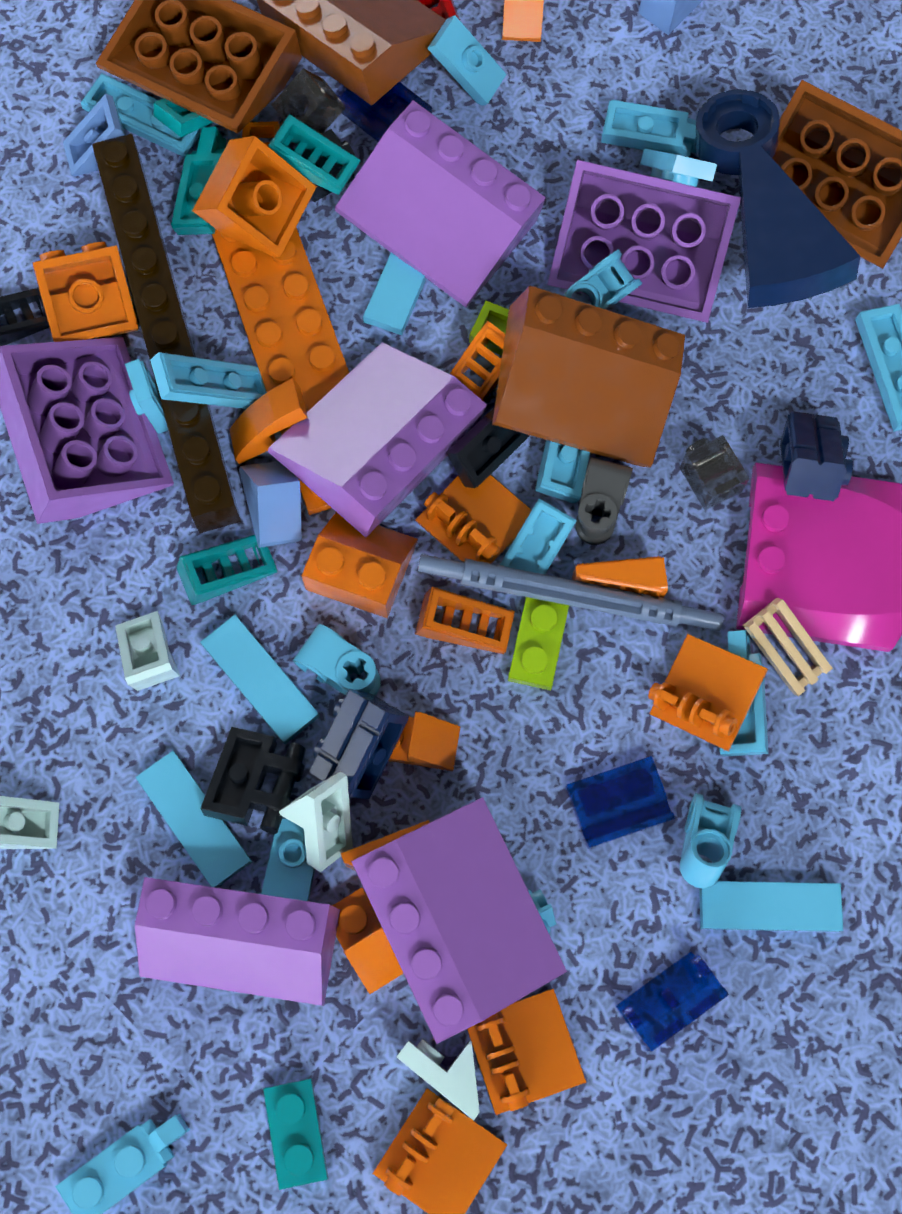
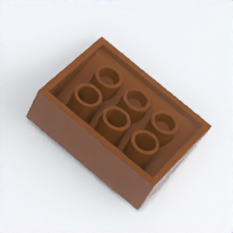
(360, 41)
(204, 56)
(846, 168)
(586, 377)

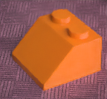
(254, 196)
(358, 568)

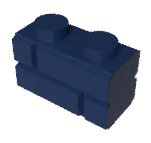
(814, 456)
(359, 741)

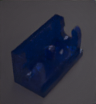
(671, 1001)

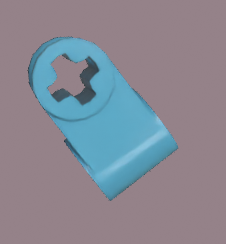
(606, 282)
(334, 661)
(710, 833)

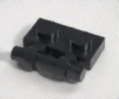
(241, 773)

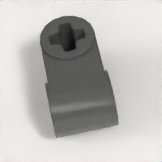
(602, 495)

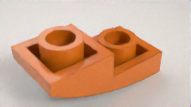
(269, 414)

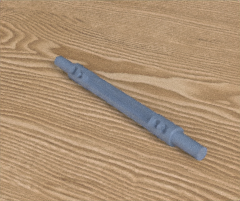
(570, 592)

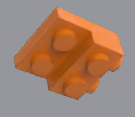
(85, 293)

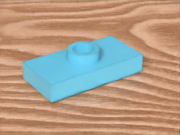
(467, 60)
(145, 395)
(539, 539)
(287, 865)

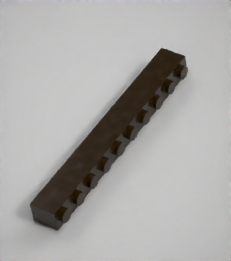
(164, 329)

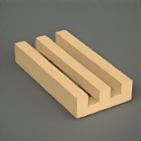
(809, 674)

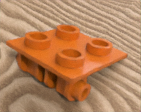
(474, 520)
(707, 692)
(526, 1053)
(439, 1157)

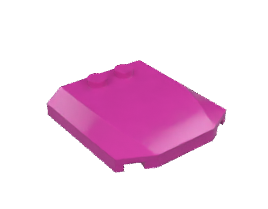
(826, 560)

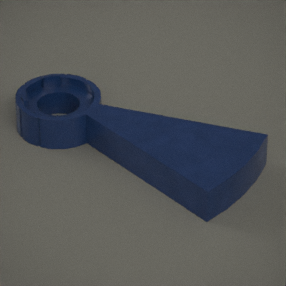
(786, 239)

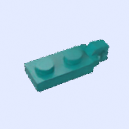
(195, 174)

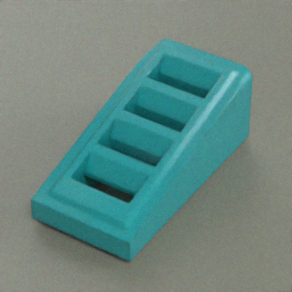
(301, 134)
(215, 587)

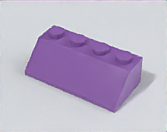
(235, 940)

